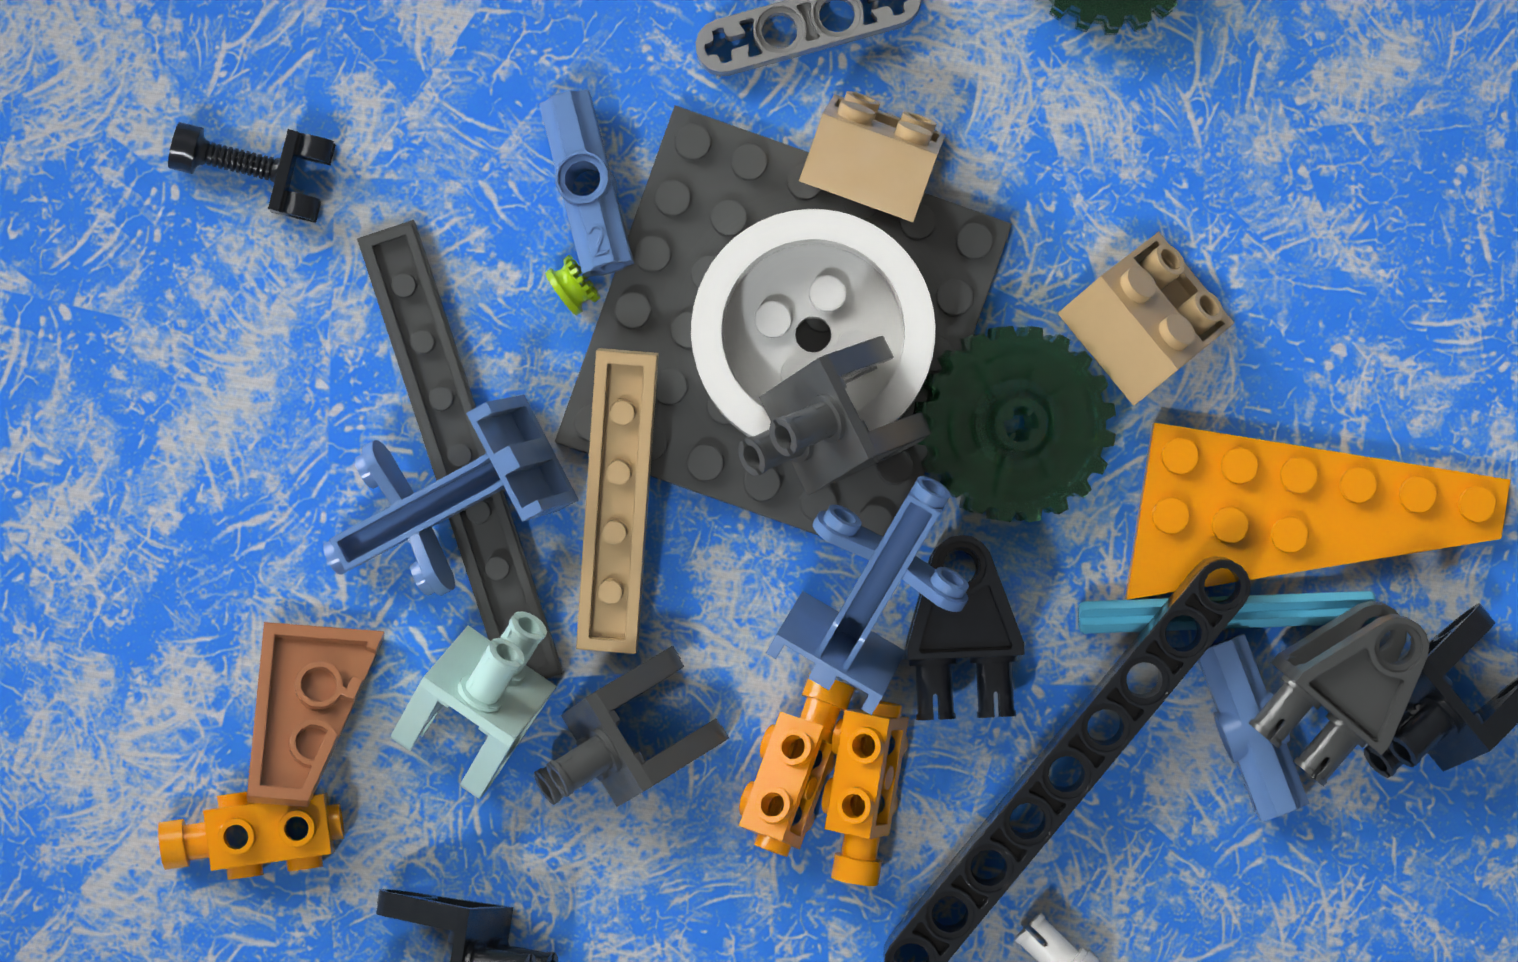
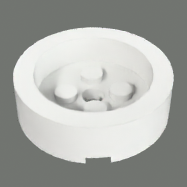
(807, 269)

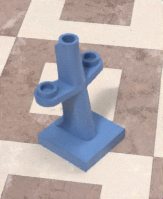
(514, 460)
(843, 640)

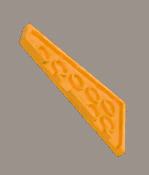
(1293, 508)

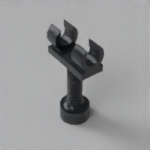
(192, 149)

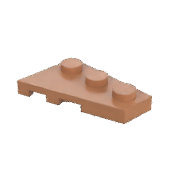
(303, 704)

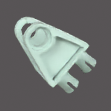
(487, 686)

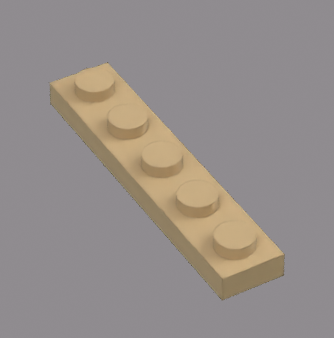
(617, 500)

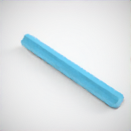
(1257, 612)

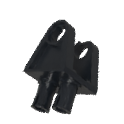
(980, 631)
(1436, 716)
(476, 928)

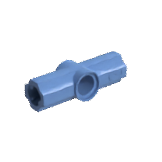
(579, 148)
(1238, 698)

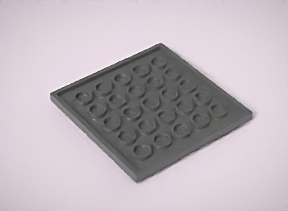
(700, 196)

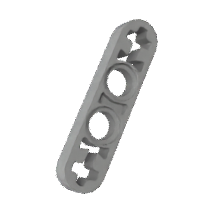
(810, 32)

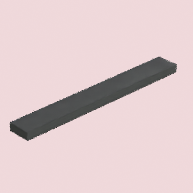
(440, 404)

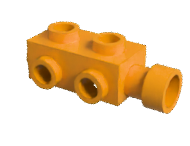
(787, 772)
(859, 779)
(266, 836)

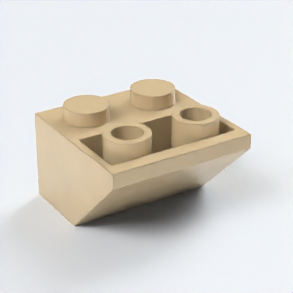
(873, 155)
(1145, 318)

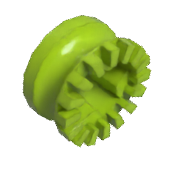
(571, 286)

